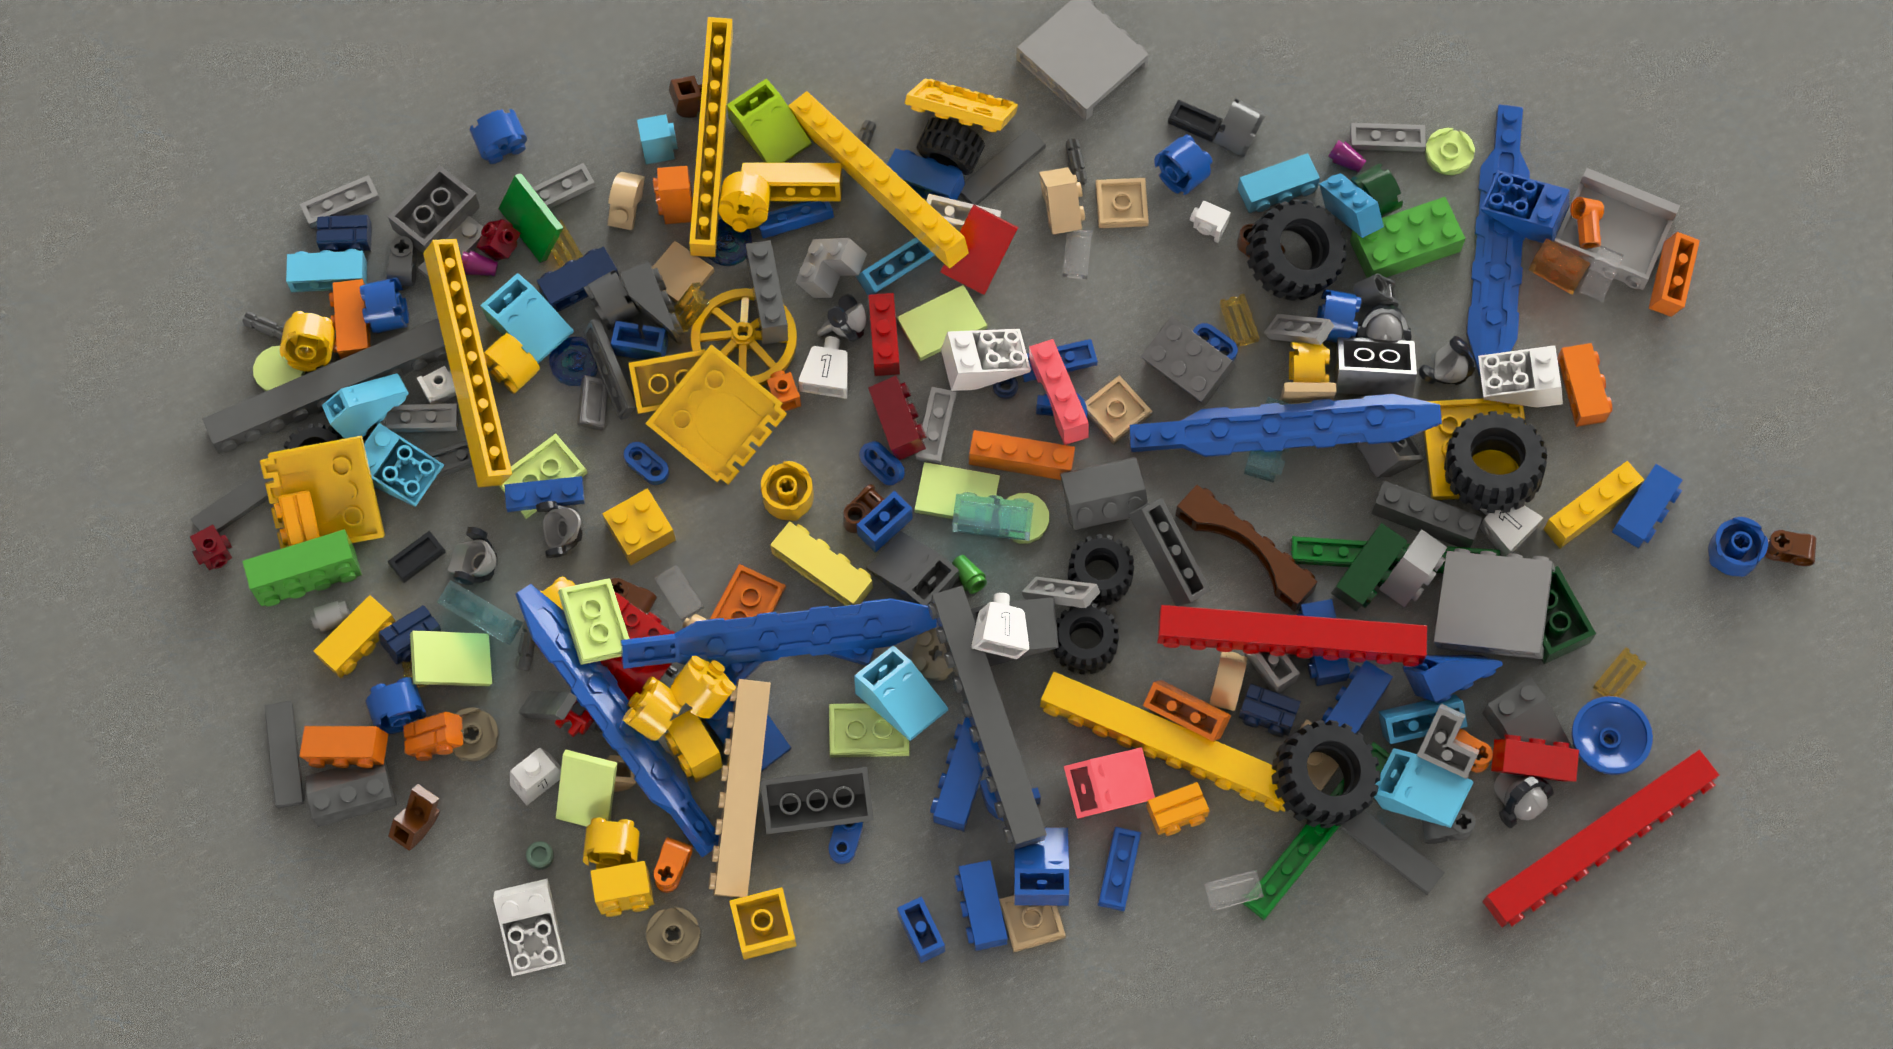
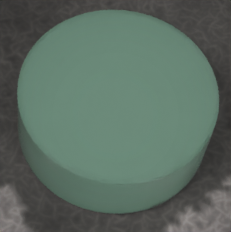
(539, 855)

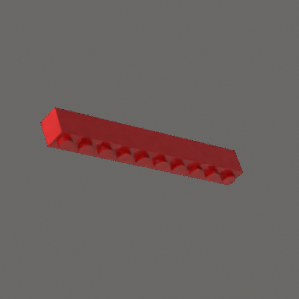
(1292, 635)
(1600, 839)

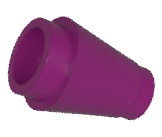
(1346, 156)
(478, 264)

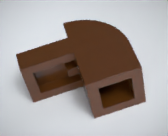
(686, 96)
(416, 819)

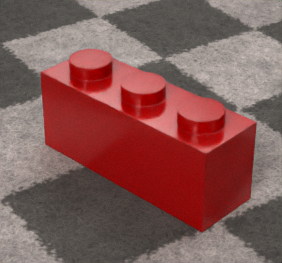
(884, 334)
(1535, 759)

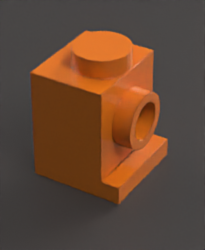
(788, 396)

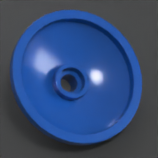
(1622, 723)

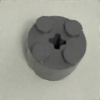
(1239, 127)
(611, 299)

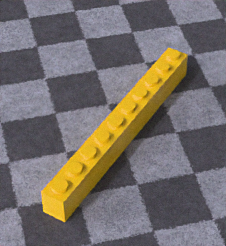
(711, 137)
(879, 180)
(467, 363)
(1161, 739)

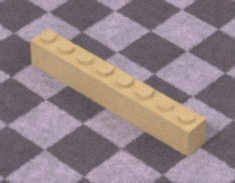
(741, 789)

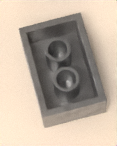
(434, 209)
(1188, 360)
(1375, 366)

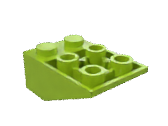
(768, 123)

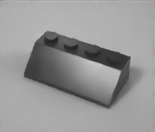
(816, 800)

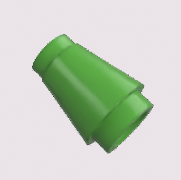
(970, 575)

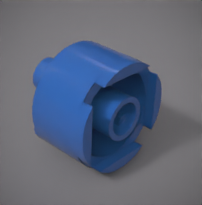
(498, 135)
(1183, 165)
(384, 305)
(1341, 310)
(1733, 559)
(395, 705)

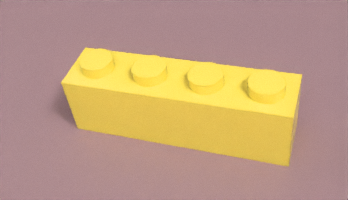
(821, 565)

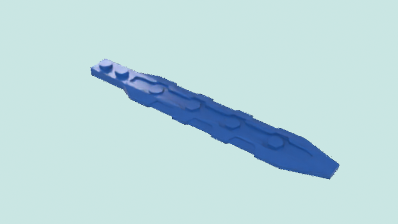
(1498, 253)
(1279, 426)
(784, 634)
(606, 703)

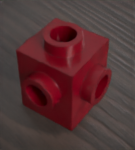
(498, 239)
(211, 548)

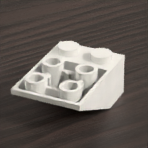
(983, 357)
(1522, 377)
(529, 927)

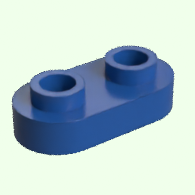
(1217, 339)
(647, 464)
(882, 464)
(847, 836)

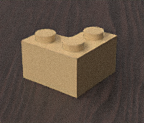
(1061, 196)

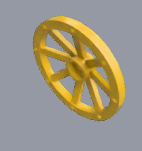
(743, 342)

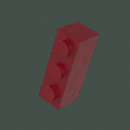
(898, 417)

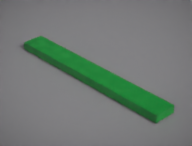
(1343, 552)
(1299, 855)

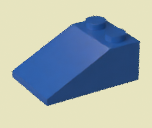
(774, 743)

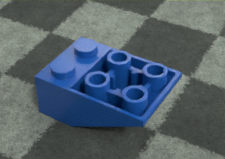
(1527, 205)
(1446, 674)
(1043, 871)

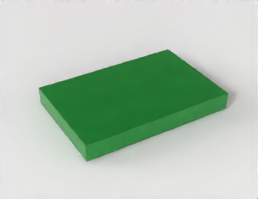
(530, 217)

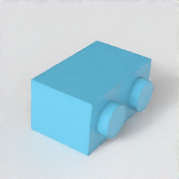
(657, 139)

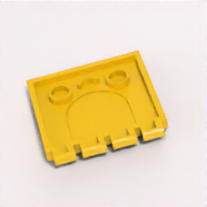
(961, 104)
(717, 415)
(1437, 440)
(338, 485)

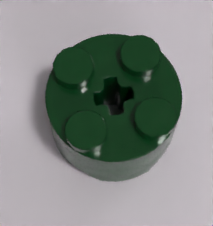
(1381, 187)

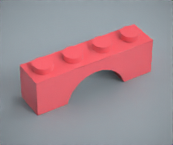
(1062, 396)

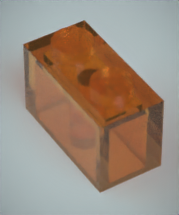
(1559, 266)

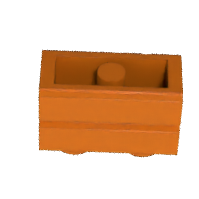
(433, 736)

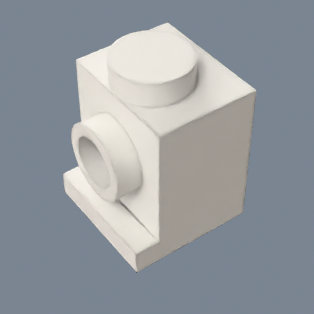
(1210, 220)
(436, 392)

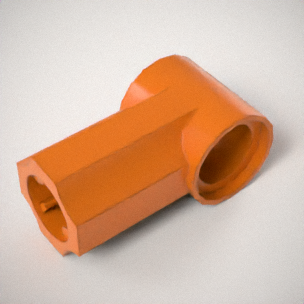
(1588, 214)

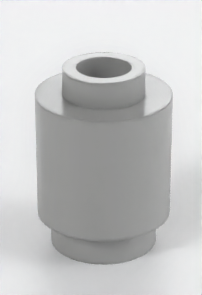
(329, 615)

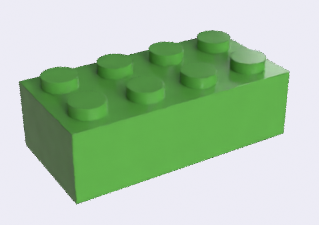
(1409, 239)
(302, 568)

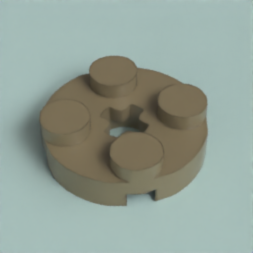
(923, 658)
(486, 740)
(673, 950)

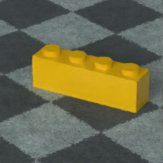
(800, 180)
(1593, 504)

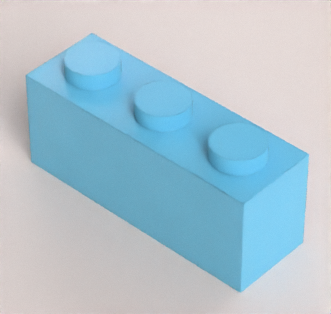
(1278, 183)
(320, 270)

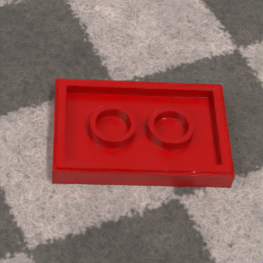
(987, 244)

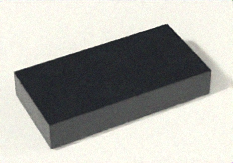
(1195, 120)
(416, 556)

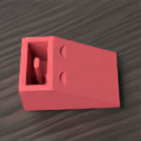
(1109, 782)

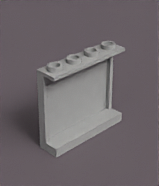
(1081, 55)
(1631, 225)
(1494, 603)

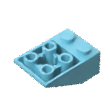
(527, 317)
(361, 405)
(412, 470)
(899, 693)
(1421, 789)

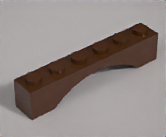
(1206, 514)

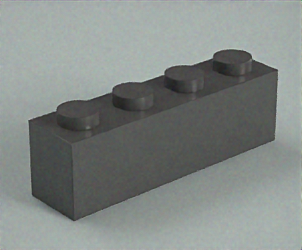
(766, 292)
(1425, 513)
(1169, 552)

